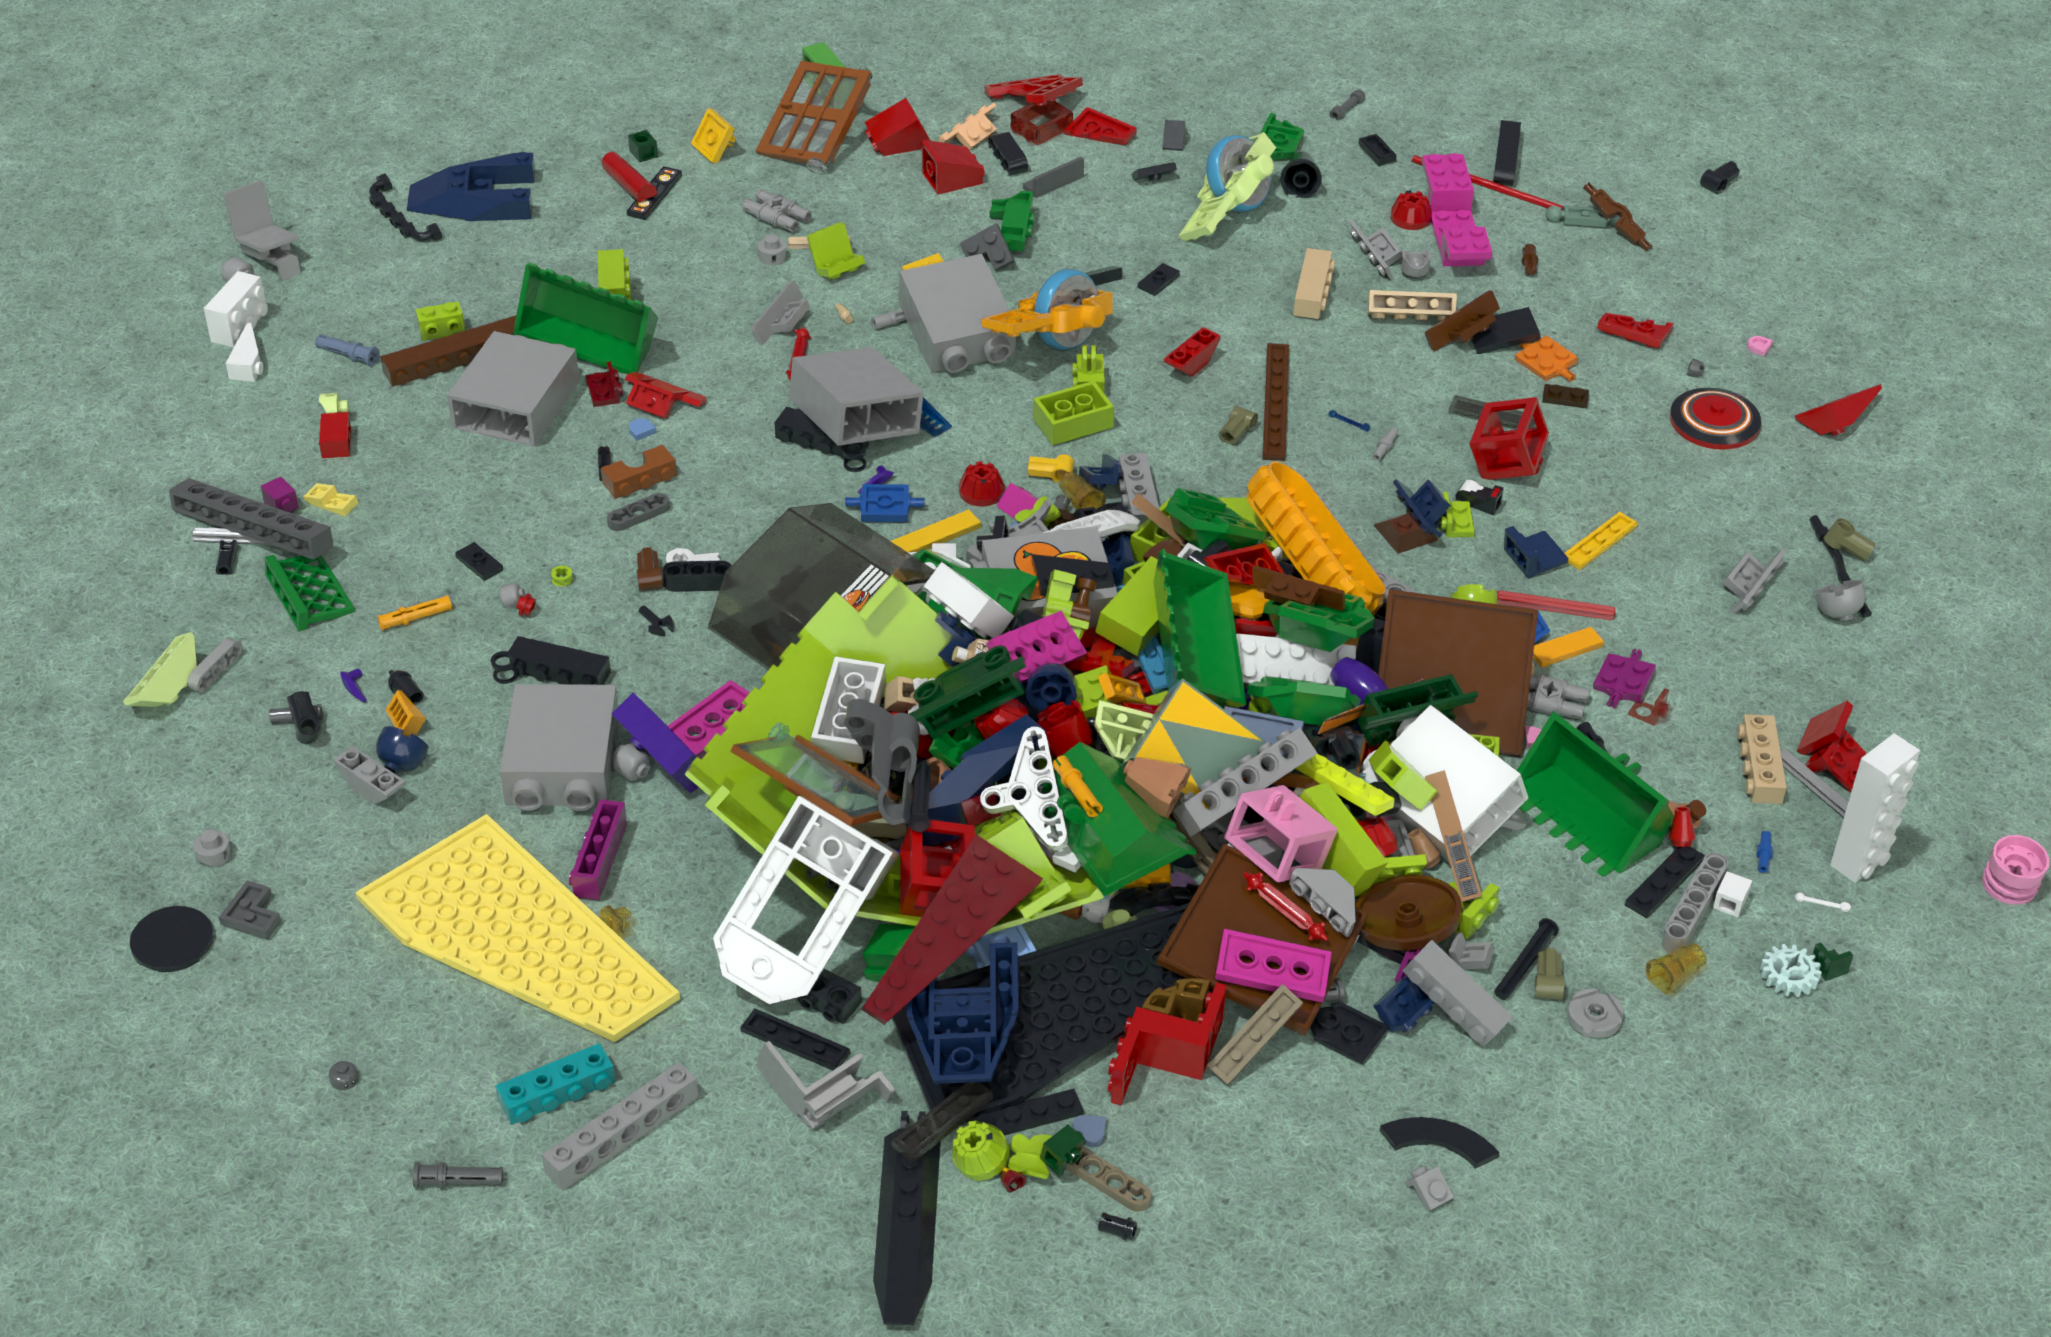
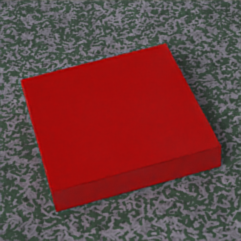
(1825, 728)

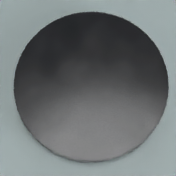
(171, 938)

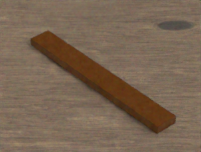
(1275, 402)

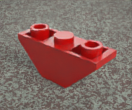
(1194, 352)

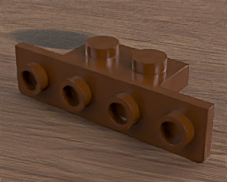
(1465, 322)
(1285, 587)

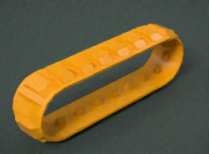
(1311, 534)

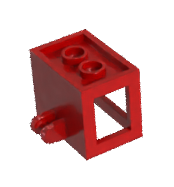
(1511, 451)
(927, 867)

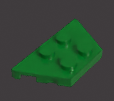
(1284, 137)

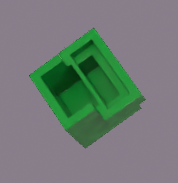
(883, 948)

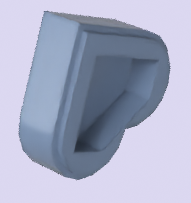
(1091, 1128)

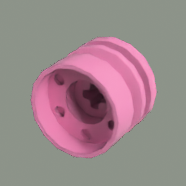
(2015, 869)

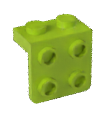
(833, 251)
(1477, 911)

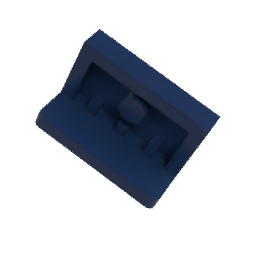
(1103, 475)
(1403, 1005)

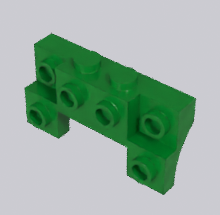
(1016, 218)
(951, 749)

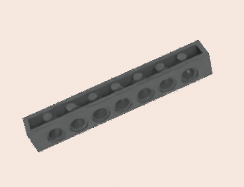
(251, 518)

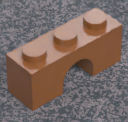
(623, 480)

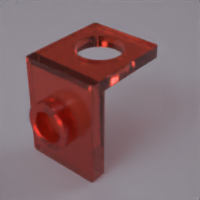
(1658, 710)

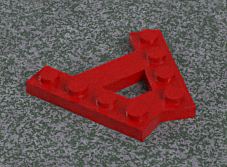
(1037, 89)
(1100, 655)

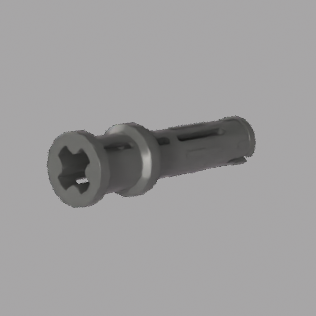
(444, 1174)

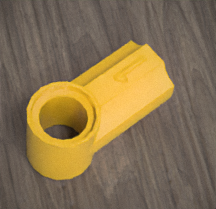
(1051, 467)

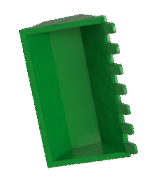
(584, 318)
(1198, 629)
(1592, 797)
(1126, 836)

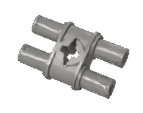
(777, 211)
(1542, 702)

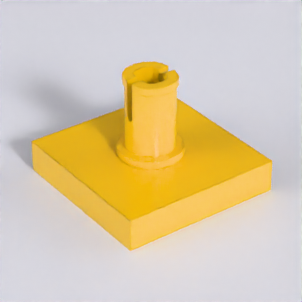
(713, 136)

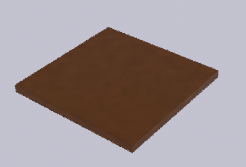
(1477, 643)
(1227, 904)

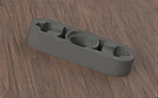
(651, 506)

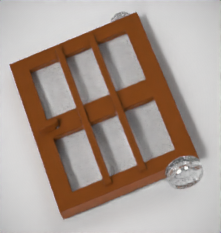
(815, 114)

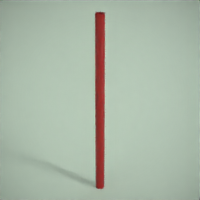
(1503, 189)

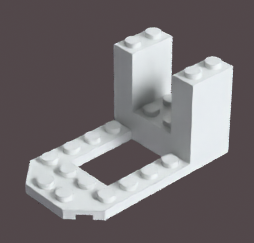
(829, 848)

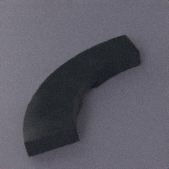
(1155, 895)
(1440, 1132)

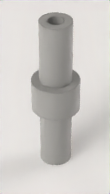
(1385, 444)

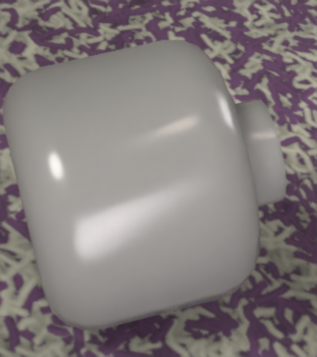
(510, 594)

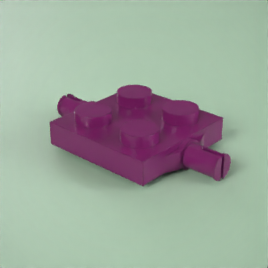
(1624, 678)

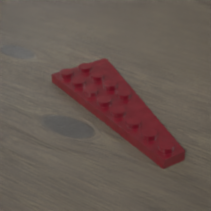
(966, 906)

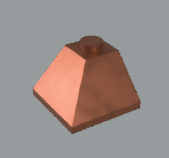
(1404, 533)

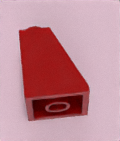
(896, 130)
(950, 166)

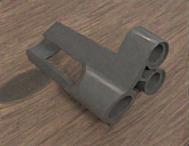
(893, 746)

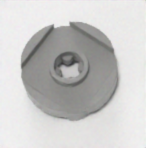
(1590, 1025)

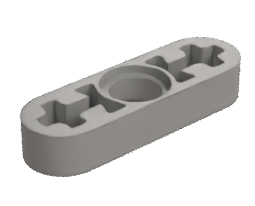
(222, 656)

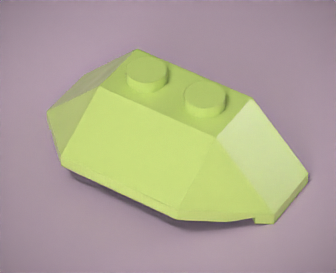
(167, 675)
(1120, 727)

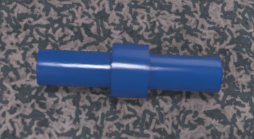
(1764, 852)

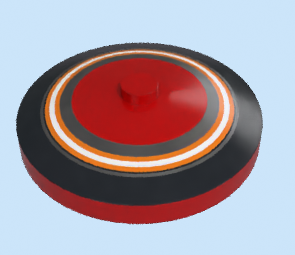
(1715, 418)

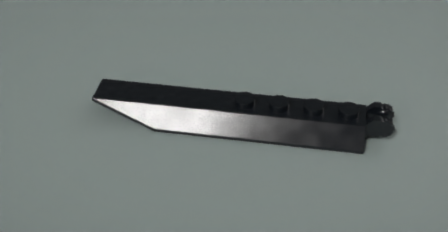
(905, 1230)

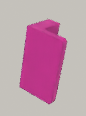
(1015, 500)

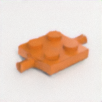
(1547, 359)

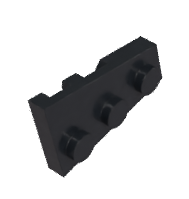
(1092, 570)

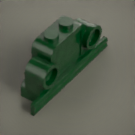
(968, 690)
(1390, 707)

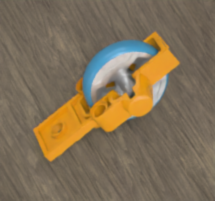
(1060, 312)

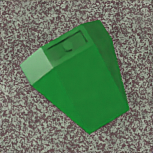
(1001, 584)

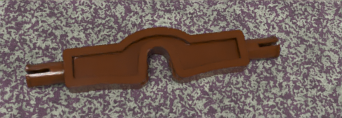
(1625, 224)

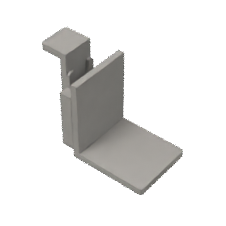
(255, 230)
(824, 1096)

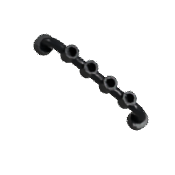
(397, 218)

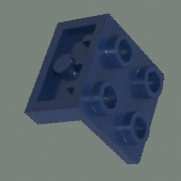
(1533, 553)

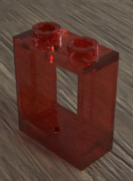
(1058, 115)

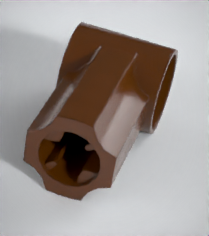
(648, 570)

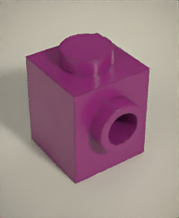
(279, 495)

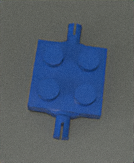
(884, 502)

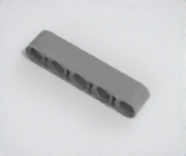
(1695, 902)

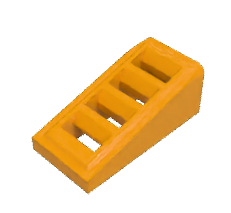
(405, 714)

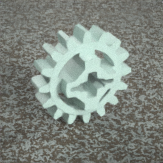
(1790, 970)

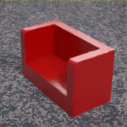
(335, 435)

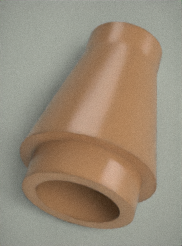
(1422, 845)

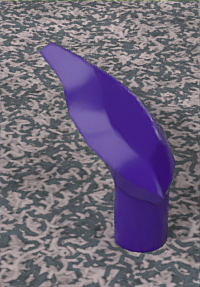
(880, 478)
(351, 685)

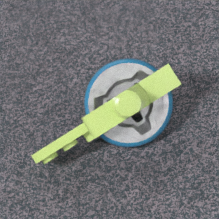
(1235, 181)

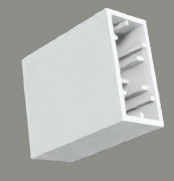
(1480, 782)

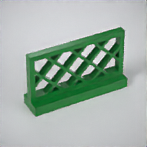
(290, 593)

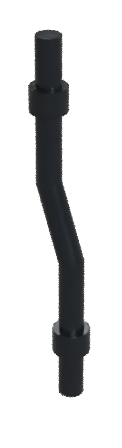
(1820, 532)

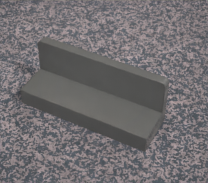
(1055, 177)

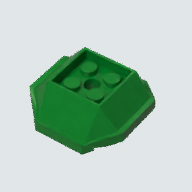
(1205, 519)
(1320, 625)
(1301, 699)

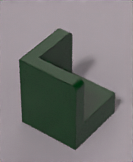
(1831, 962)

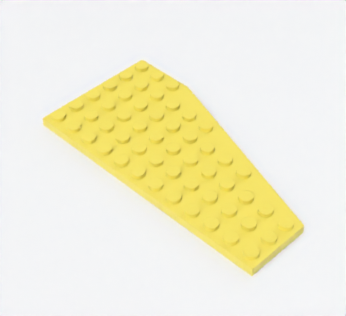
(515, 926)

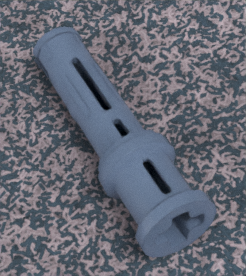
(354, 351)

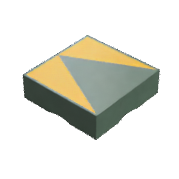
(1196, 733)

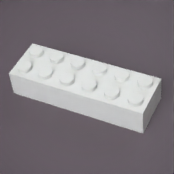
(1286, 659)
(1875, 808)

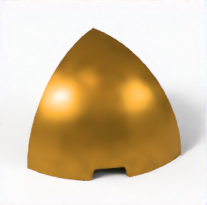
(1182, 1000)

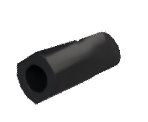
(226, 557)

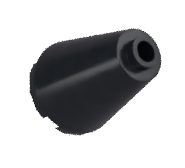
(1301, 176)

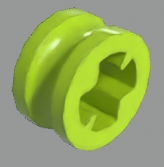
(561, 581)

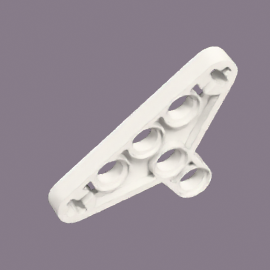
(1029, 779)

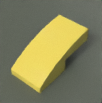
(327, 498)

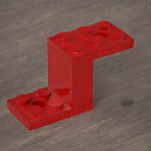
(1167, 1043)

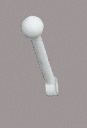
(1800, 897)

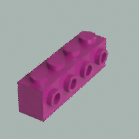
(598, 849)

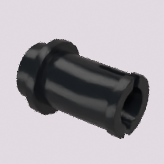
(1118, 1226)

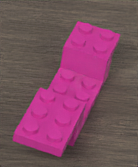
(1451, 203)

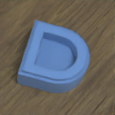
(641, 428)

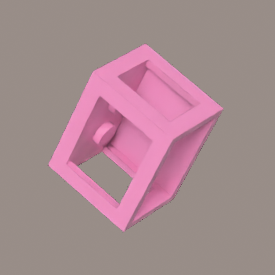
(1289, 824)

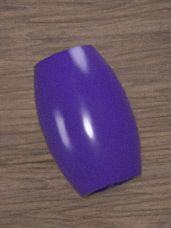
(1357, 678)

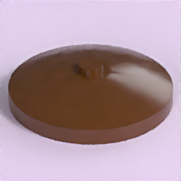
(1409, 912)

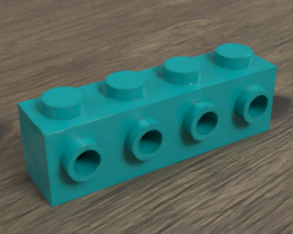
(555, 1084)

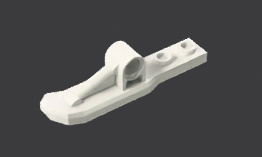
(1107, 522)

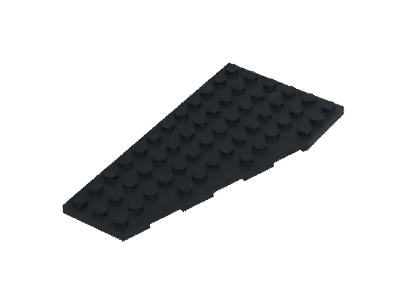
(1069, 1006)

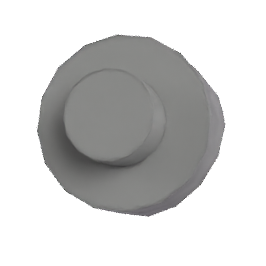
(772, 246)
(1415, 263)
(210, 848)

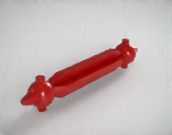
(799, 346)
(1285, 906)

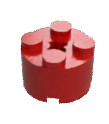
(1065, 727)

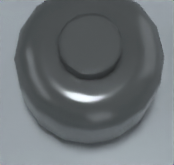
(343, 1075)

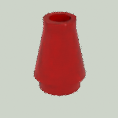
(1682, 828)

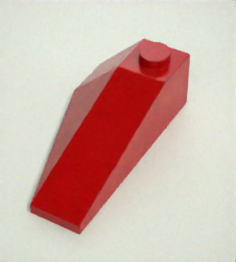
(1839, 413)
(1239, 562)

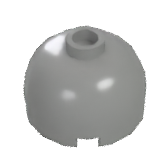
(1842, 599)

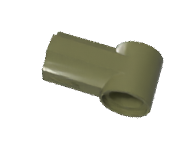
(1239, 422)
(1843, 535)
(1549, 978)

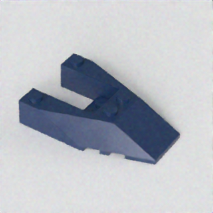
(468, 190)
(978, 770)
(968, 1028)

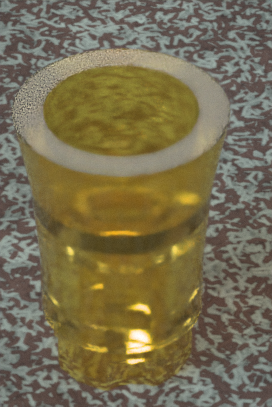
(1081, 492)
(1675, 967)

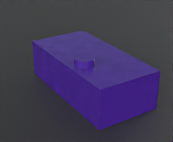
(656, 738)

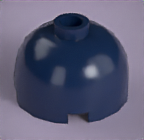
(1051, 685)
(400, 751)

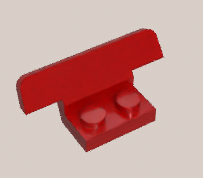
(658, 396)

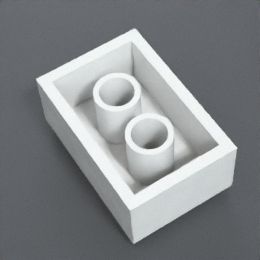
(234, 306)
(967, 602)

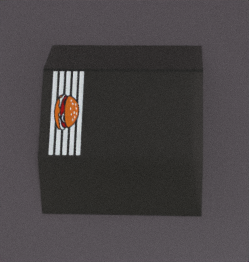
(796, 571)

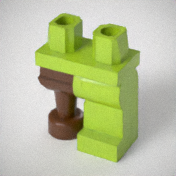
(1059, 595)

